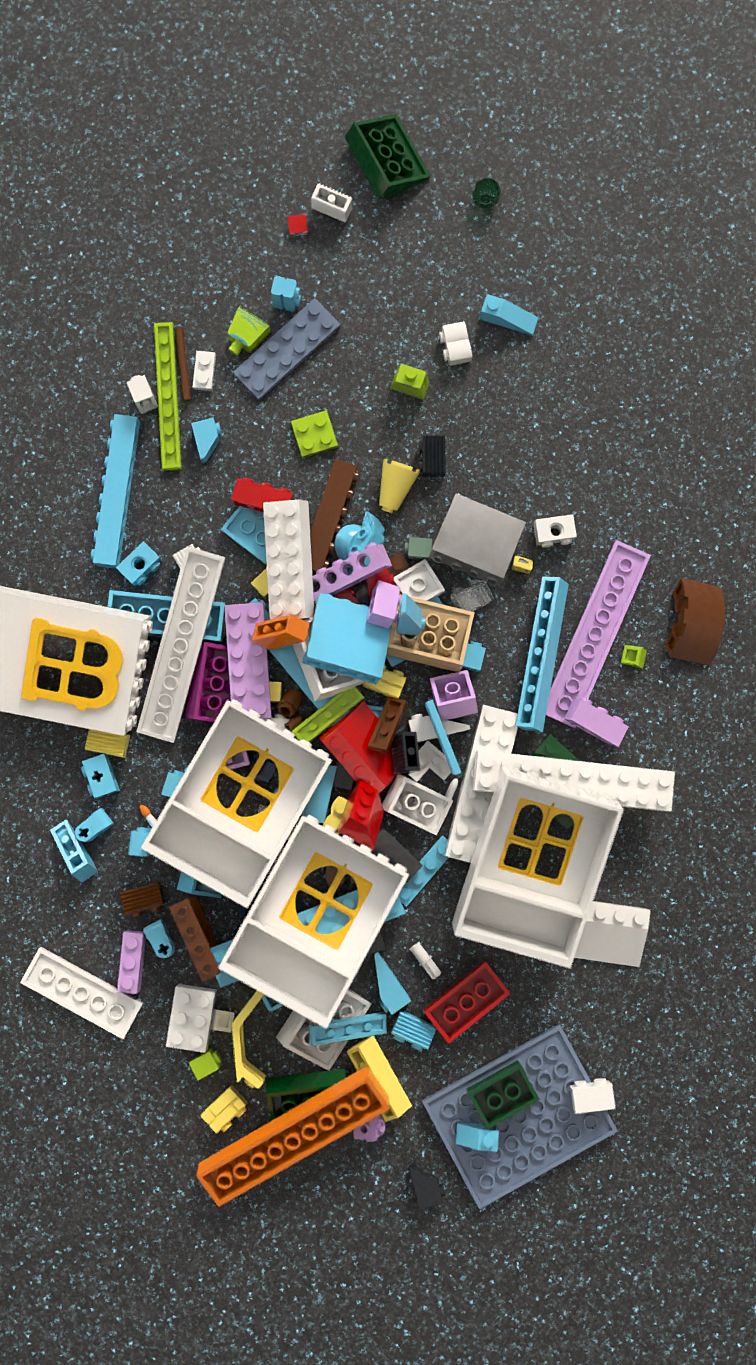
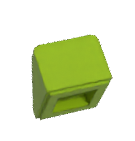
(633, 656)

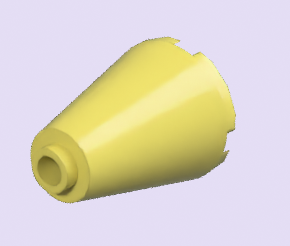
(395, 484)

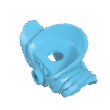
(356, 537)

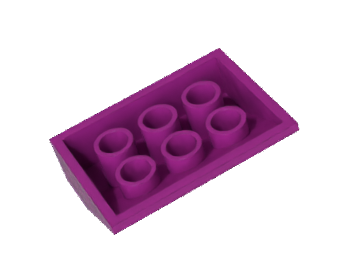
(209, 684)

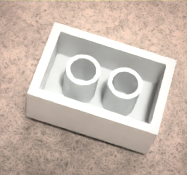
(191, 1018)

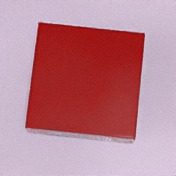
(297, 225)

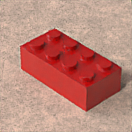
(466, 1001)

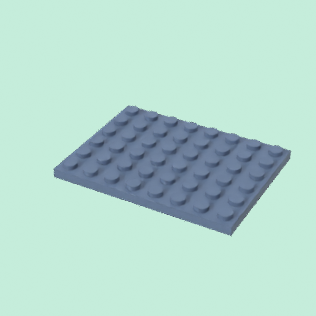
(530, 1139)

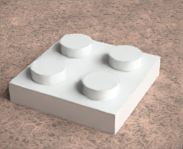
(419, 582)

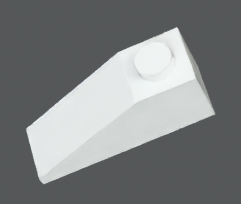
(426, 731)

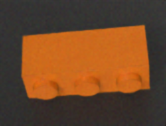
(280, 632)

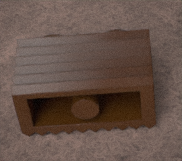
(142, 898)

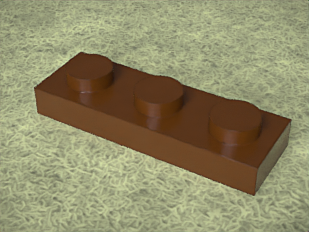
(387, 724)

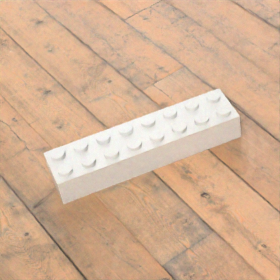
(493, 733)

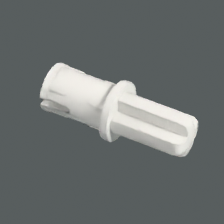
(425, 960)

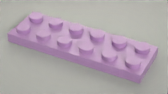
(247, 659)

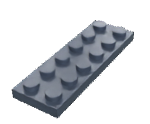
(286, 349)

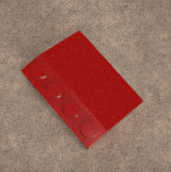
(349, 745)

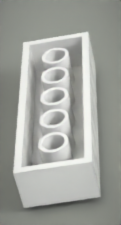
(288, 558)

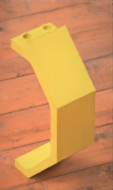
(244, 1068)

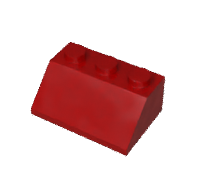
(362, 815)

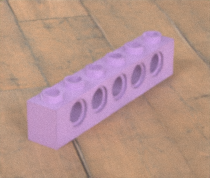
(378, 562)

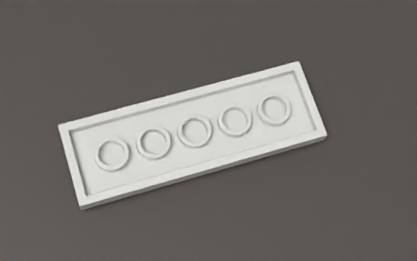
(81, 992)

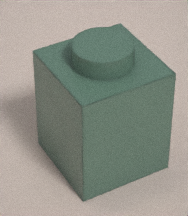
(418, 548)

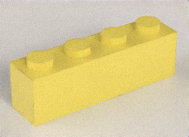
(369, 1054)

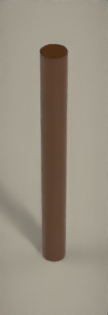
(183, 364)

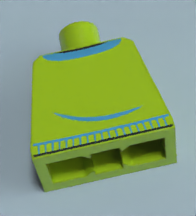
(246, 332)
(410, 381)

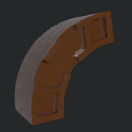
(698, 623)

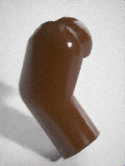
(295, 721)

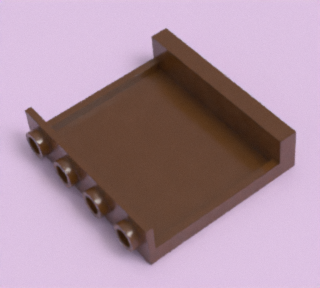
(197, 935)

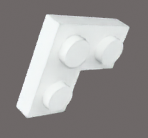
(431, 758)

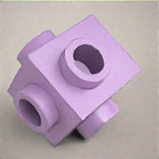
(370, 1130)

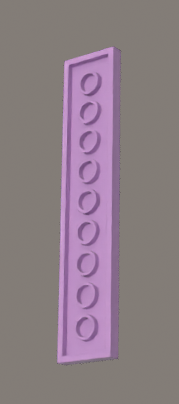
(596, 629)

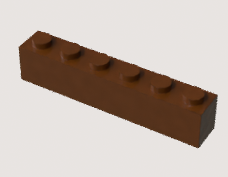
(331, 511)

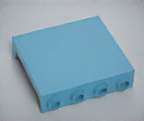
(345, 641)

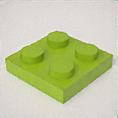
(314, 434)

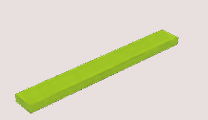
(167, 396)

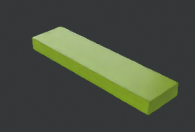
(328, 714)

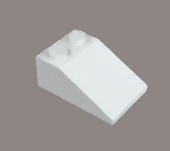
(416, 804)

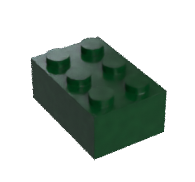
(502, 1094)

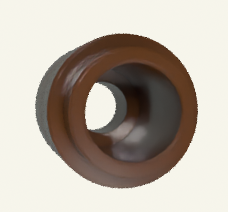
(290, 703)

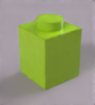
(205, 1063)

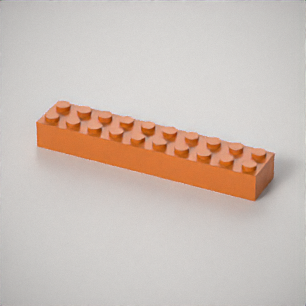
(293, 1136)

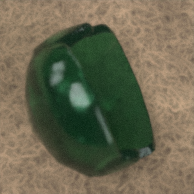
(486, 193)

